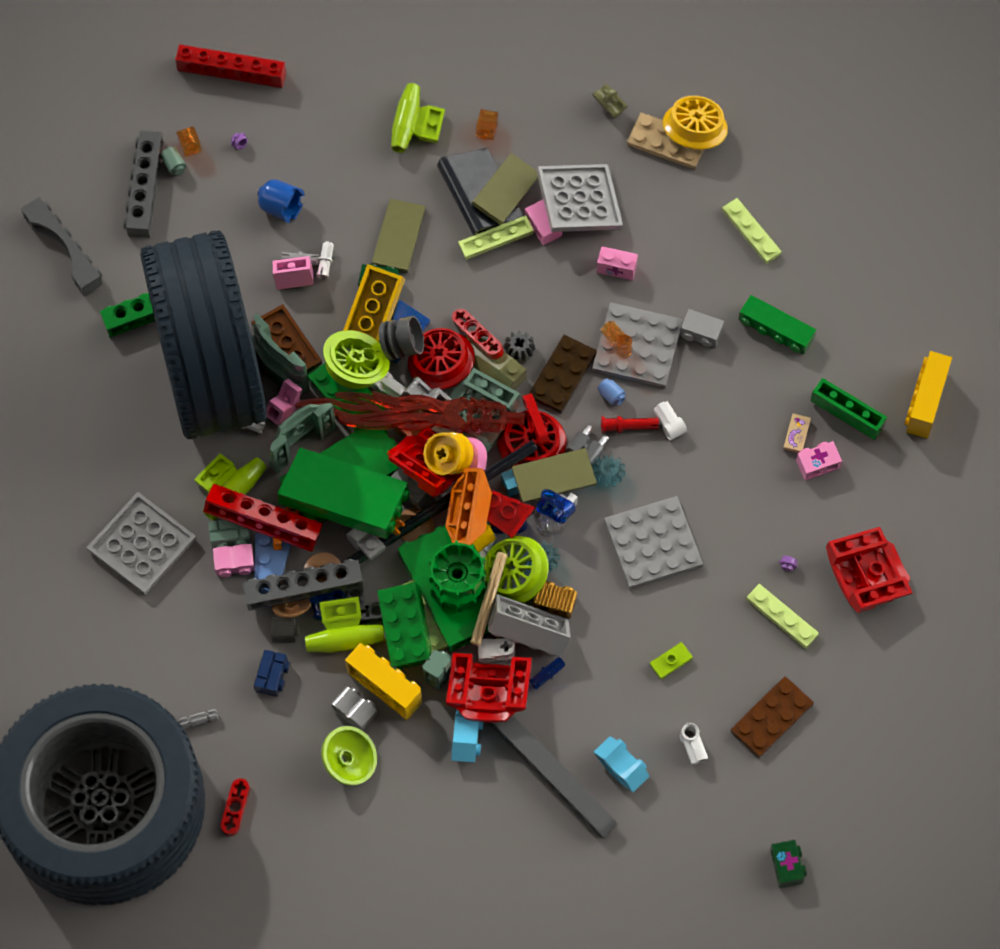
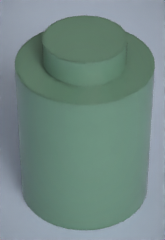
(173, 161)

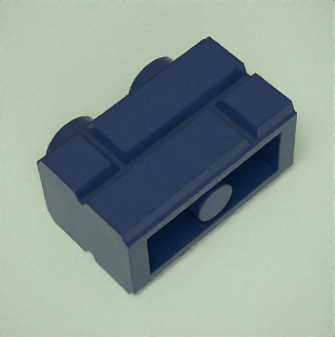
(271, 673)

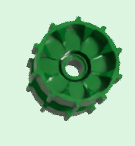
(452, 560)

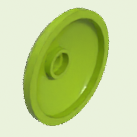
(358, 754)

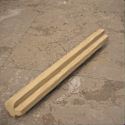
(488, 598)

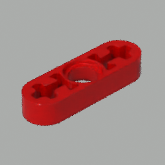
(535, 419)
(234, 792)

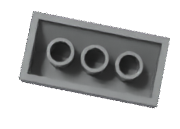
(529, 626)

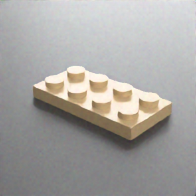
(651, 137)

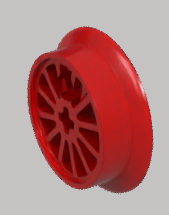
(440, 357)
(557, 431)

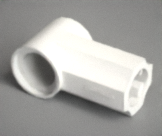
(389, 386)
(671, 424)
(693, 746)

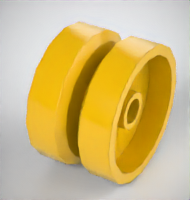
(448, 453)

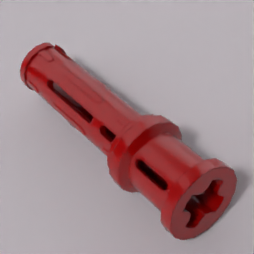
(619, 424)

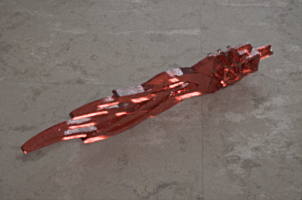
(403, 407)

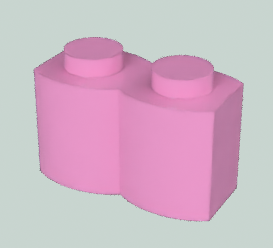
(234, 560)

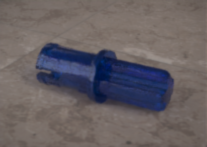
(547, 673)

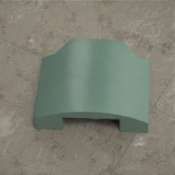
(274, 361)
(483, 386)
(310, 417)

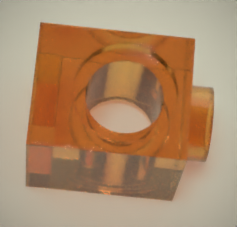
(487, 124)
(189, 141)

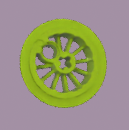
(355, 367)
(539, 568)

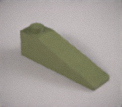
(504, 369)

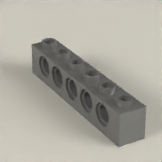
(142, 226)
(295, 592)

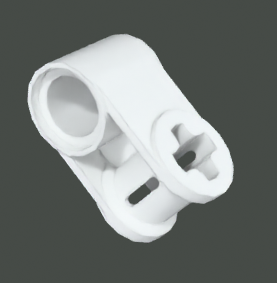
(493, 650)

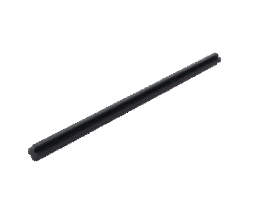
(443, 503)

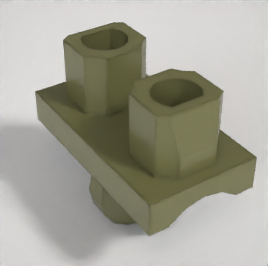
(610, 100)

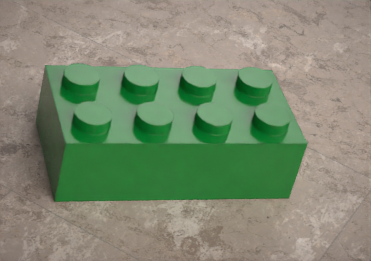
(327, 387)
(405, 625)

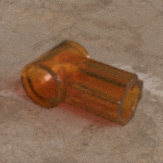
(617, 338)

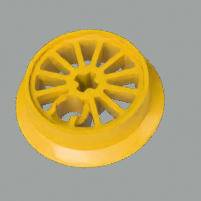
(703, 120)

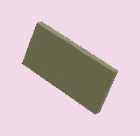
(505, 189)
(399, 235)
(558, 473)

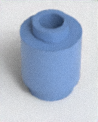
(611, 392)

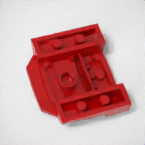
(410, 458)
(868, 569)
(488, 690)

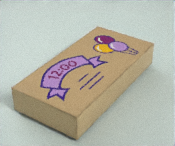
(797, 433)

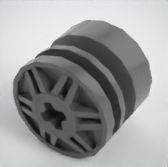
(401, 338)

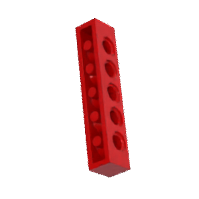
(230, 66)
(262, 517)

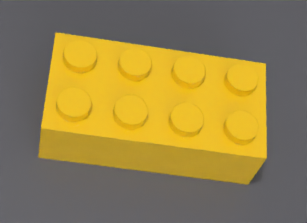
(374, 301)
(927, 394)
(384, 681)

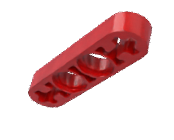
(475, 335)

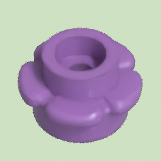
(239, 140)
(788, 563)

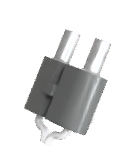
(594, 448)

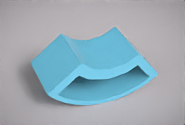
(465, 739)
(621, 763)

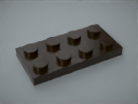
(562, 373)

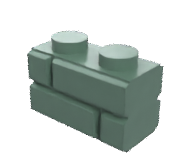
(228, 534)
(437, 669)

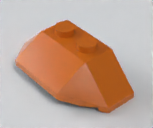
(469, 506)

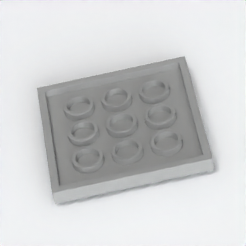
(579, 197)
(653, 344)
(653, 542)
(141, 543)

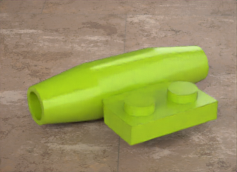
(412, 119)
(223, 473)
(343, 628)

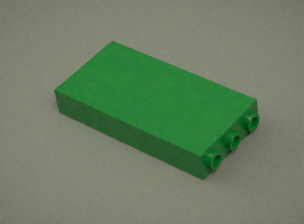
(364, 449)
(343, 493)
(454, 626)

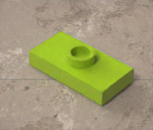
(671, 660)

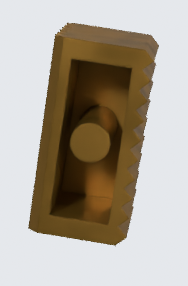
(556, 599)

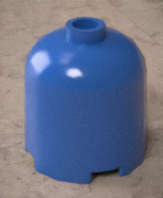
(280, 199)

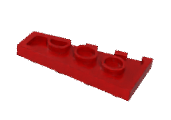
(507, 513)

